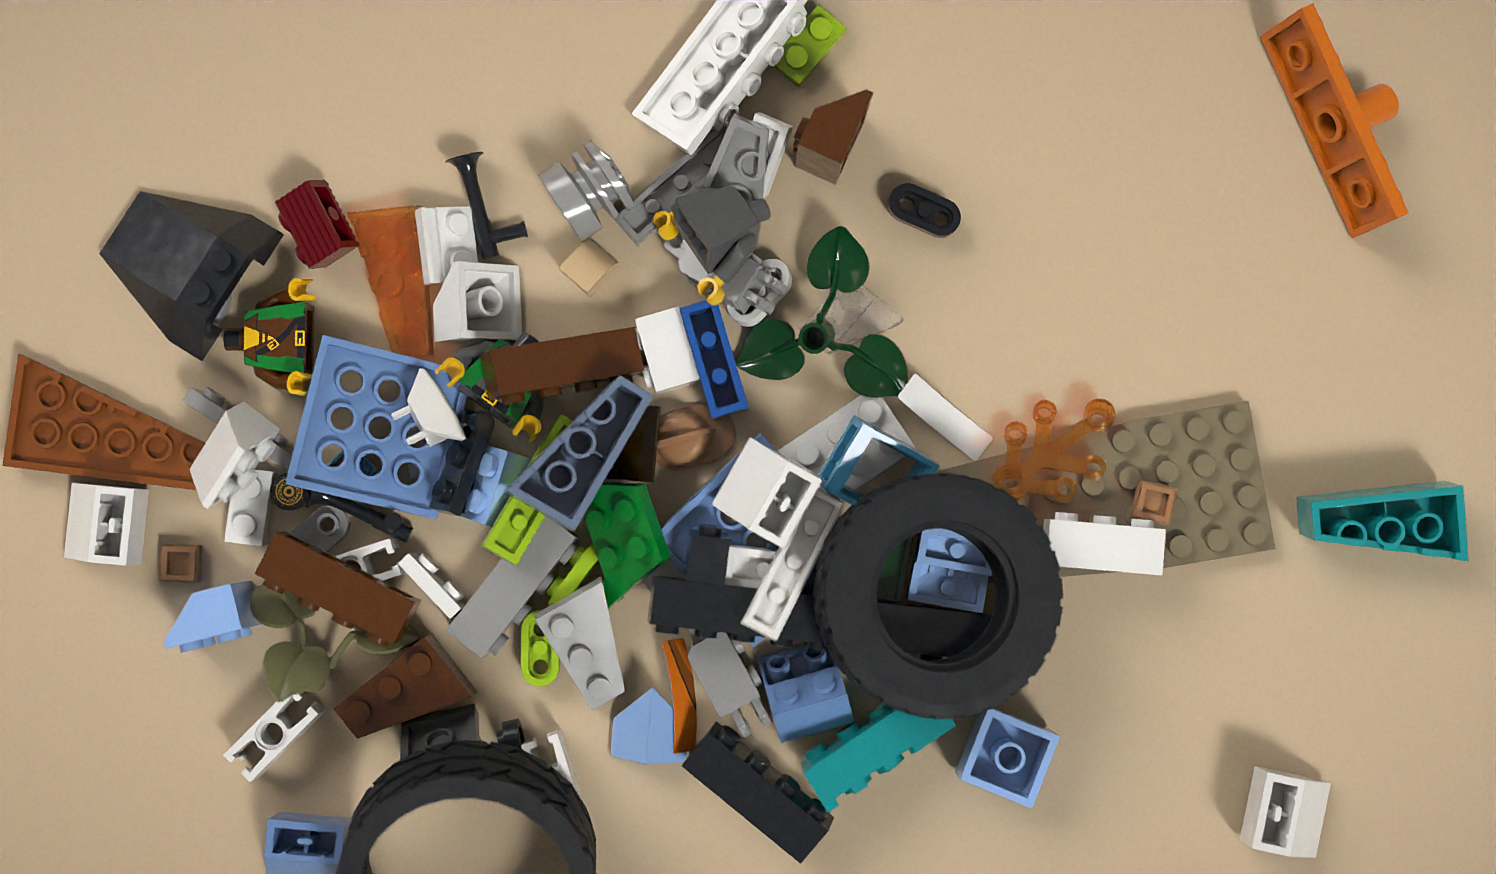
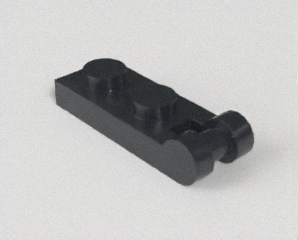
(462, 463)

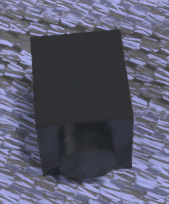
(707, 555)

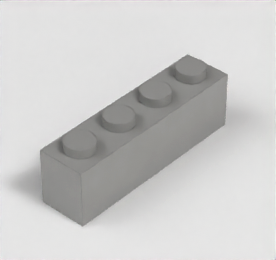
(510, 587)

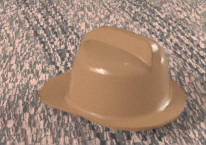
(692, 438)

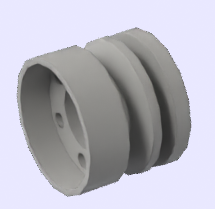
(587, 190)

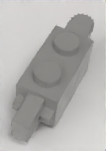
(744, 286)
(727, 678)

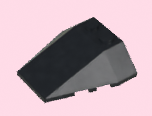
(185, 262)

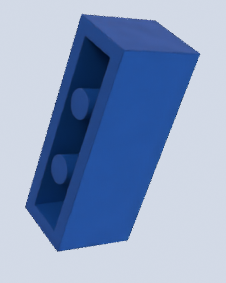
(714, 359)

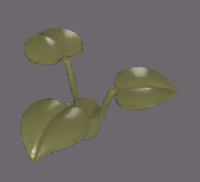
(303, 668)

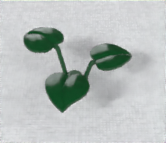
(775, 354)

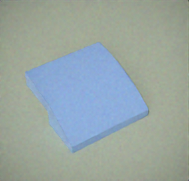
(948, 571)

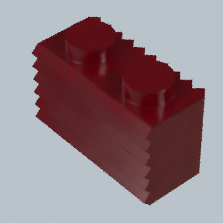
(316, 224)

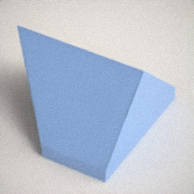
(646, 731)

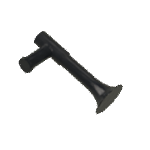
(487, 237)
(389, 524)

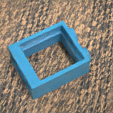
(850, 449)

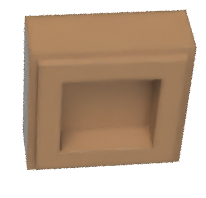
(1153, 502)
(180, 563)

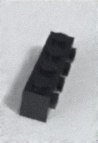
(759, 791)

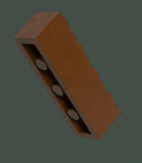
(561, 364)
(338, 588)

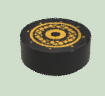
(288, 496)

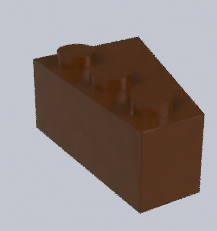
(407, 688)

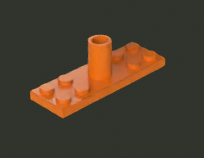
(1337, 120)

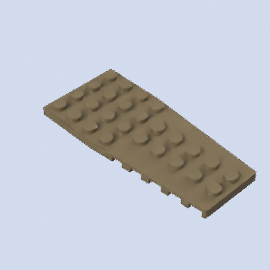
(1200, 452)

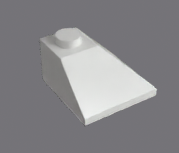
(478, 304)

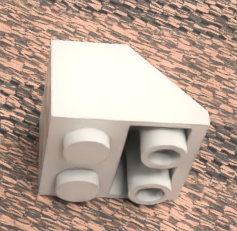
(232, 454)
(766, 492)
(106, 524)
(1284, 813)

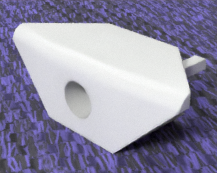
(430, 412)

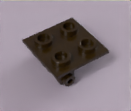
(639, 453)

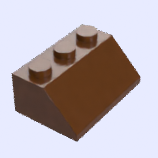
(829, 135)

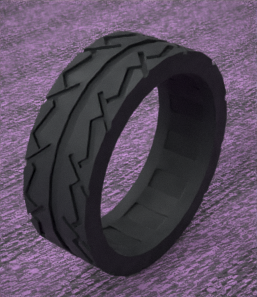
(478, 772)

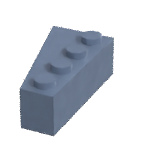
(576, 462)

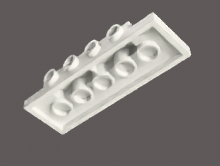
(719, 68)

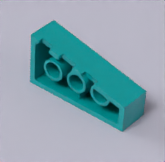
(1401, 518)
(866, 749)

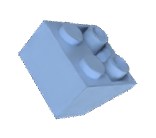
(493, 476)
(213, 613)

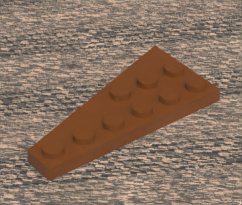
(83, 432)

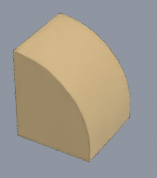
(588, 266)

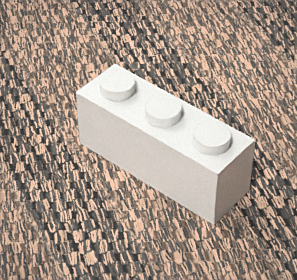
(1106, 545)

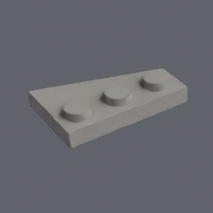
(741, 160)
(585, 642)

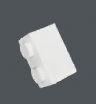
(666, 351)

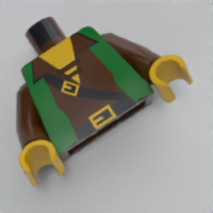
(279, 338)

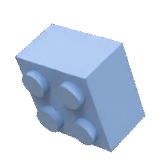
(1007, 756)

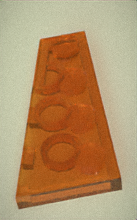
(395, 270)

